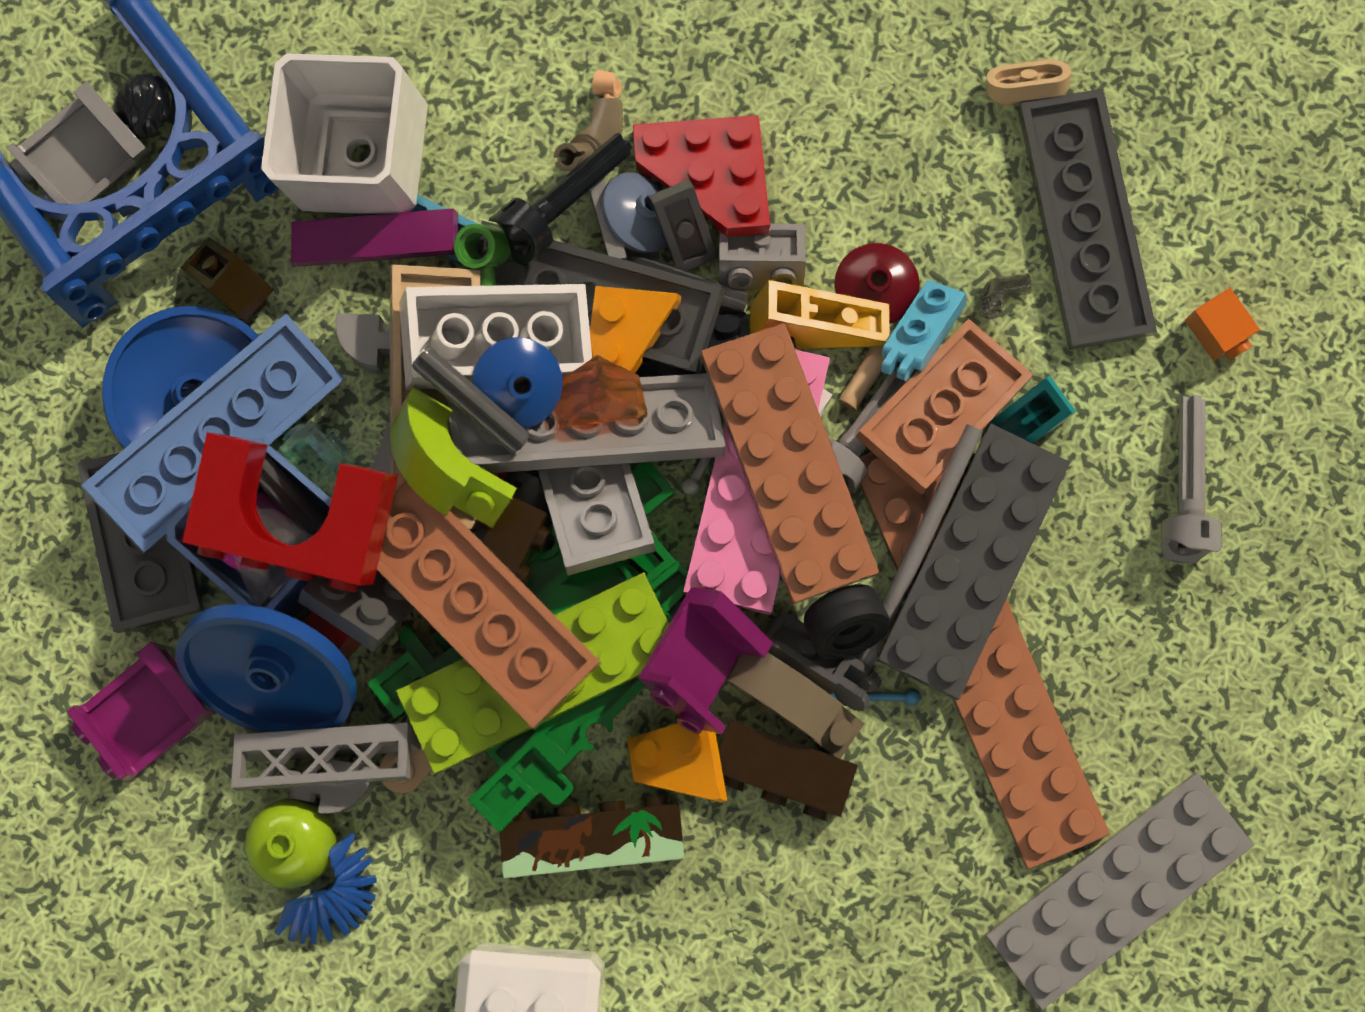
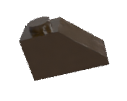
(228, 279)

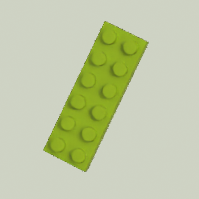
(463, 715)

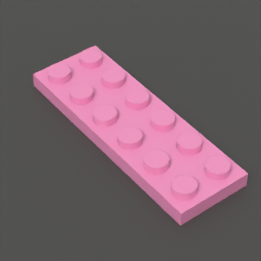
(731, 541)

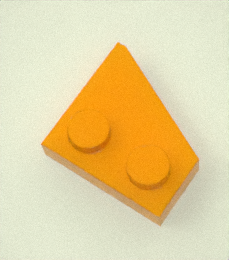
(628, 323)
(678, 762)

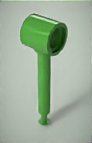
(466, 250)

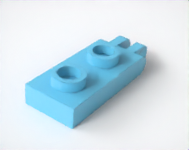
(922, 329)

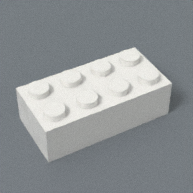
(470, 319)

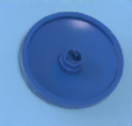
(165, 362)
(265, 670)

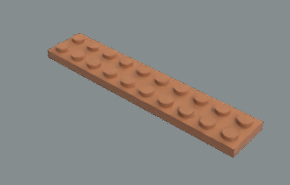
(1002, 706)

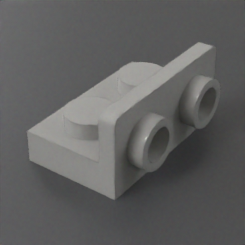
(756, 259)

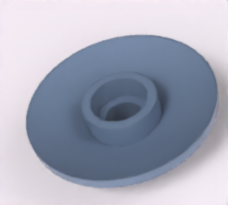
(631, 213)

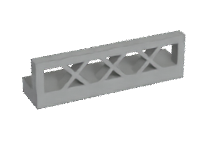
(322, 746)

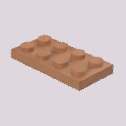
(924, 420)

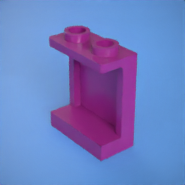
(139, 714)

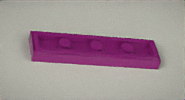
(374, 237)

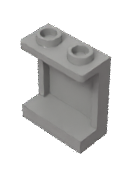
(79, 151)

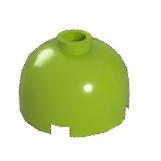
(290, 843)

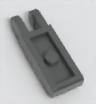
(795, 649)

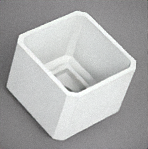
(327, 109)
(529, 980)

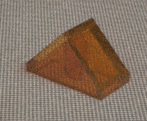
(600, 394)

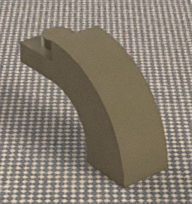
(796, 701)

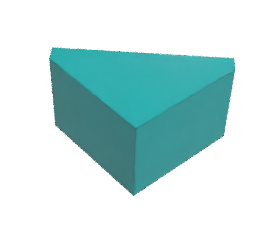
(1036, 412)

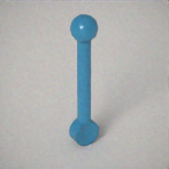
(910, 697)

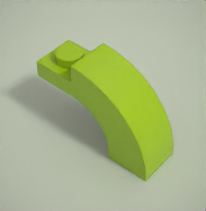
(438, 468)

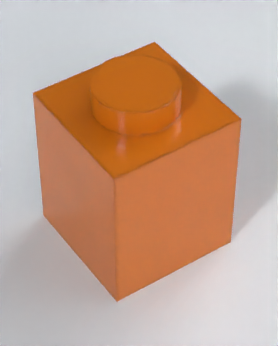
(1223, 326)

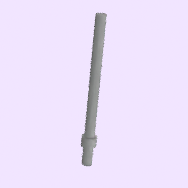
(925, 532)

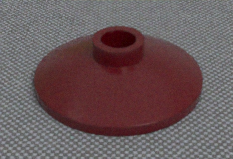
(863, 262)

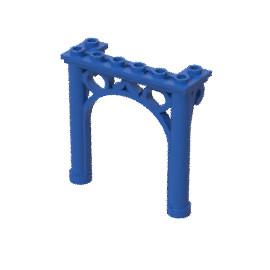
(235, 154)

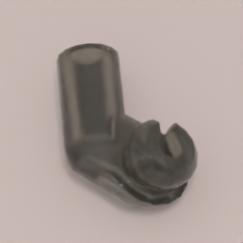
(998, 290)

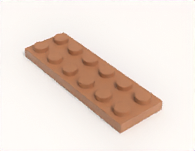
(789, 463)
(481, 607)

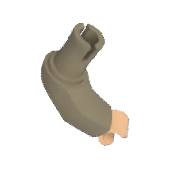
(605, 122)

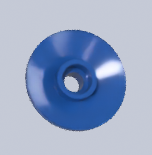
(516, 358)

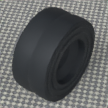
(846, 621)

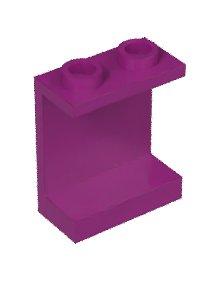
(698, 656)

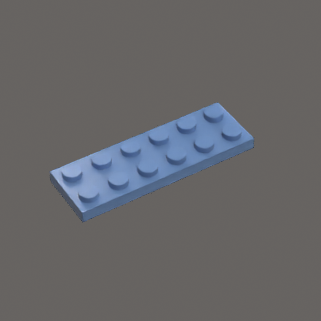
(247, 398)

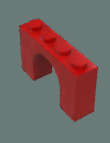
(227, 520)

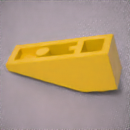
(820, 317)

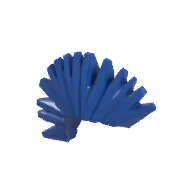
(333, 901)

